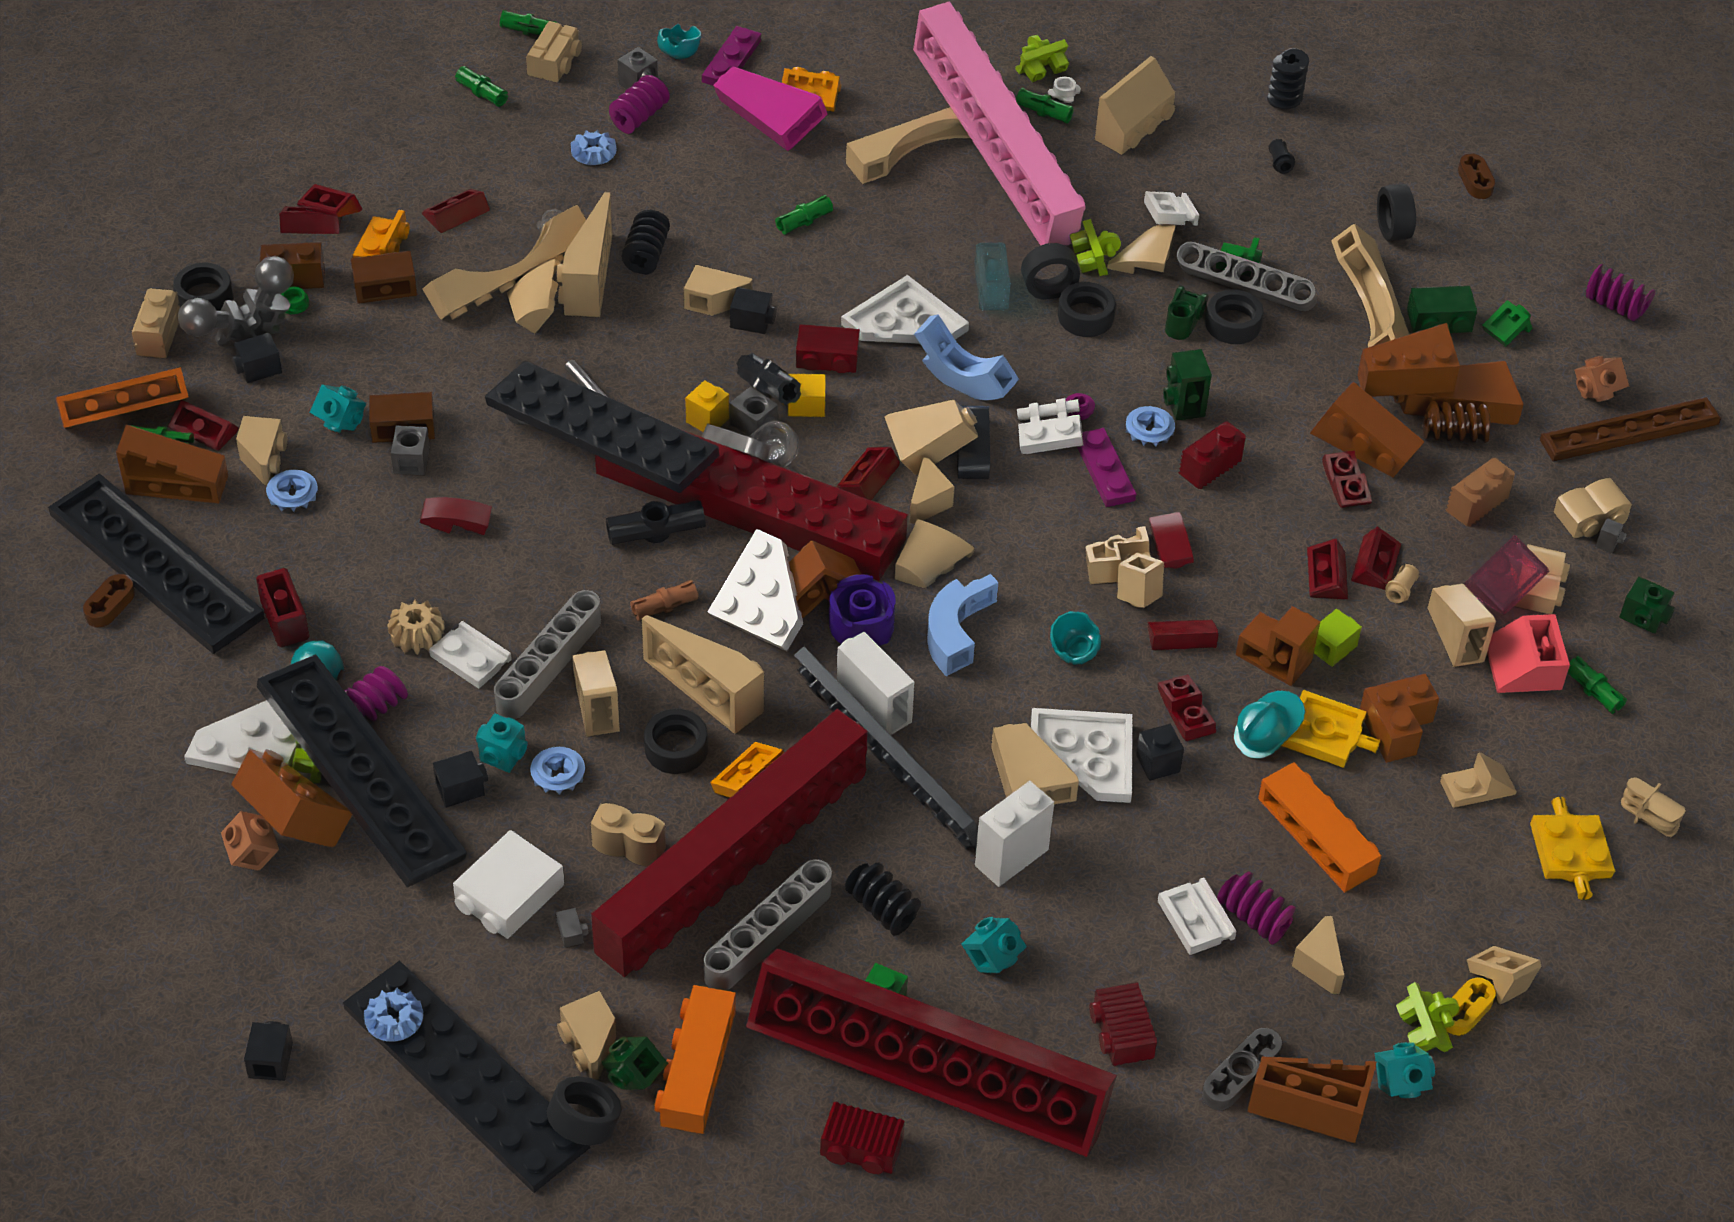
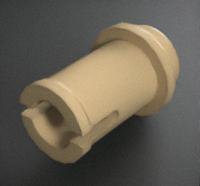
(1399, 588)

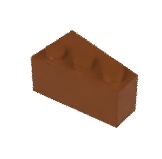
(1313, 1096)

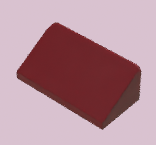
(330, 201)
(457, 210)
(306, 221)
(204, 425)
(870, 472)
(1376, 559)
(1327, 570)
(1183, 634)

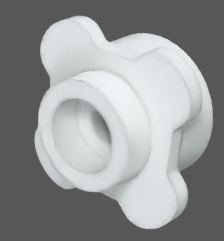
(1064, 89)

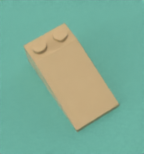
(587, 263)
(707, 672)

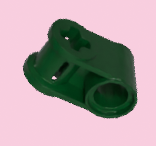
(1184, 313)

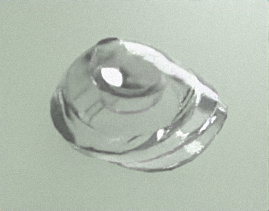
(783, 440)

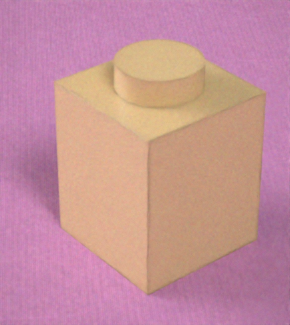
(1140, 580)

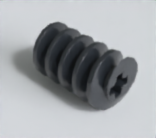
(1288, 79)
(645, 241)
(883, 897)

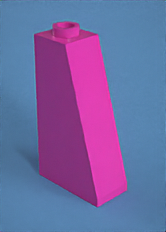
(771, 106)

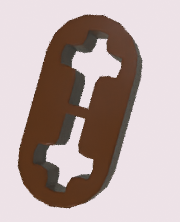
(1482, 175)
(106, 599)

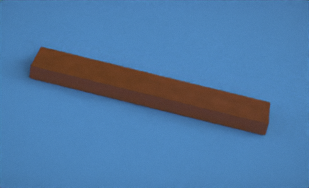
(1630, 429)

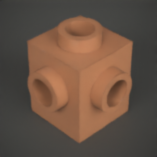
(1601, 378)
(249, 841)

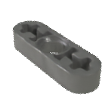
(737, 441)
(1239, 1084)

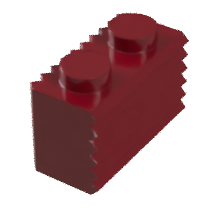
(827, 348)
(1212, 455)
(282, 607)
(1124, 1024)
(862, 1138)

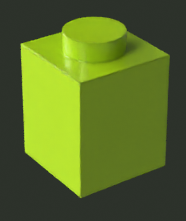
(1336, 637)

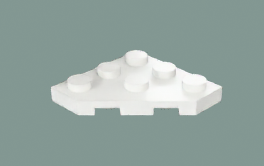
(900, 312)
(761, 593)
(228, 741)
(1093, 747)

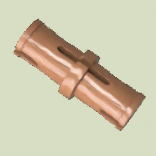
(664, 600)

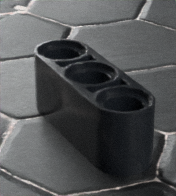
(974, 457)

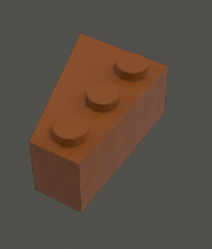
(1411, 364)
(1369, 429)
(169, 468)
(290, 800)

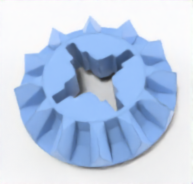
(593, 155)
(1143, 416)
(279, 486)
(553, 759)
(383, 1025)

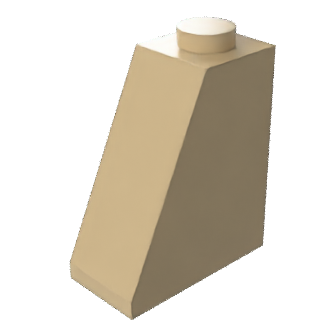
(930, 432)
(1461, 623)
(596, 693)
(1026, 757)

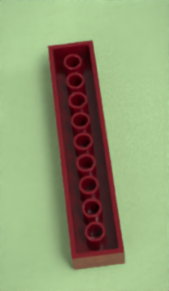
(784, 505)
(729, 844)
(931, 1051)

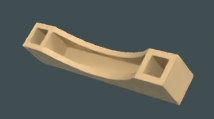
(878, 153)
(1366, 270)
(460, 288)

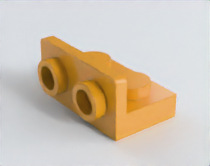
(822, 84)
(383, 236)
(745, 768)

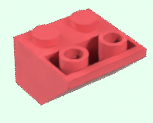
(1528, 655)

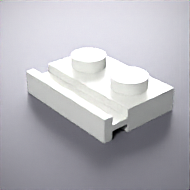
(1170, 209)
(470, 654)
(1196, 916)

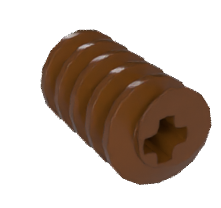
(1457, 420)

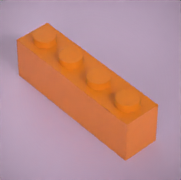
(122, 397)
(1320, 827)
(697, 1059)

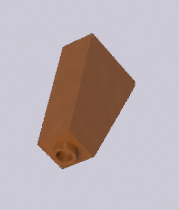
(1476, 384)

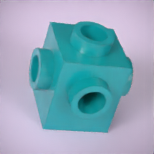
(338, 408)
(501, 742)
(994, 945)
(1404, 1070)

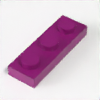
(733, 52)
(1106, 468)

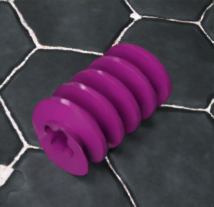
(638, 103)
(1617, 294)
(375, 691)
(1256, 906)

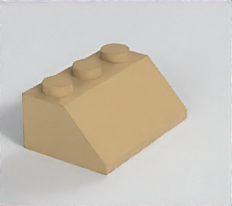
(1134, 107)

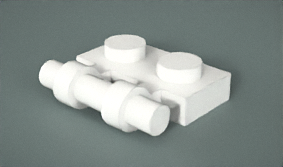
(1051, 433)

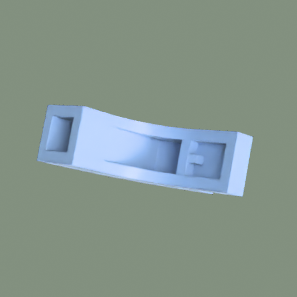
(961, 370)
(946, 639)

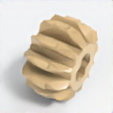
(416, 626)

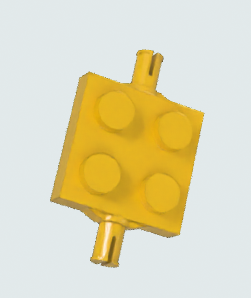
(1330, 730)
(1572, 847)

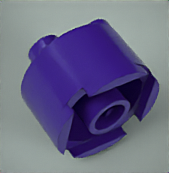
(860, 607)

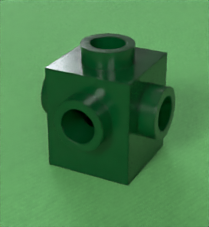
(1647, 605)
(633, 1063)

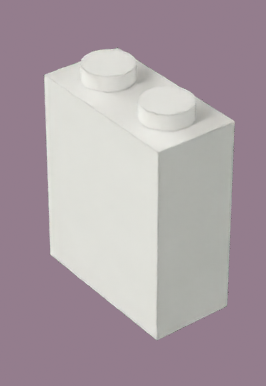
(876, 682)
(1014, 833)
(508, 884)

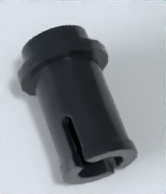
(1282, 160)

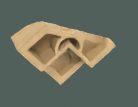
(1147, 251)
(534, 296)
(929, 554)
(1105, 556)

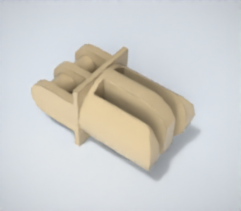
(1652, 807)

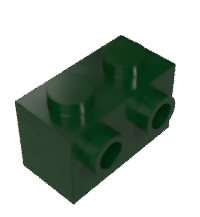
(1442, 305)
(1187, 384)

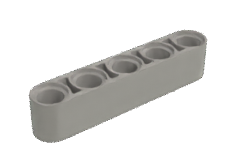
(1237, 265)
(547, 654)
(772, 911)

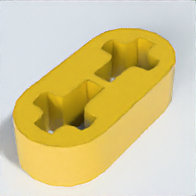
(1475, 1010)

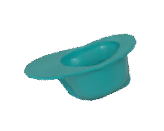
(1268, 723)

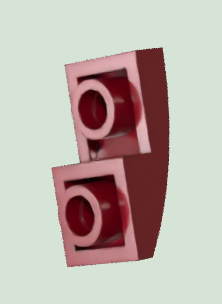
(1345, 479)
(445, 512)
(1171, 540)
(1186, 708)

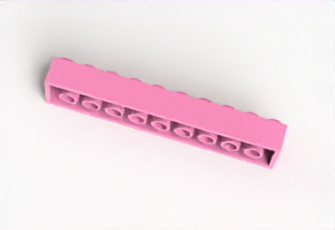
(998, 125)

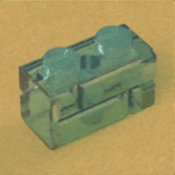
(992, 276)

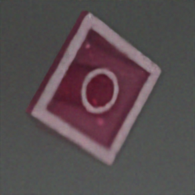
(1507, 576)

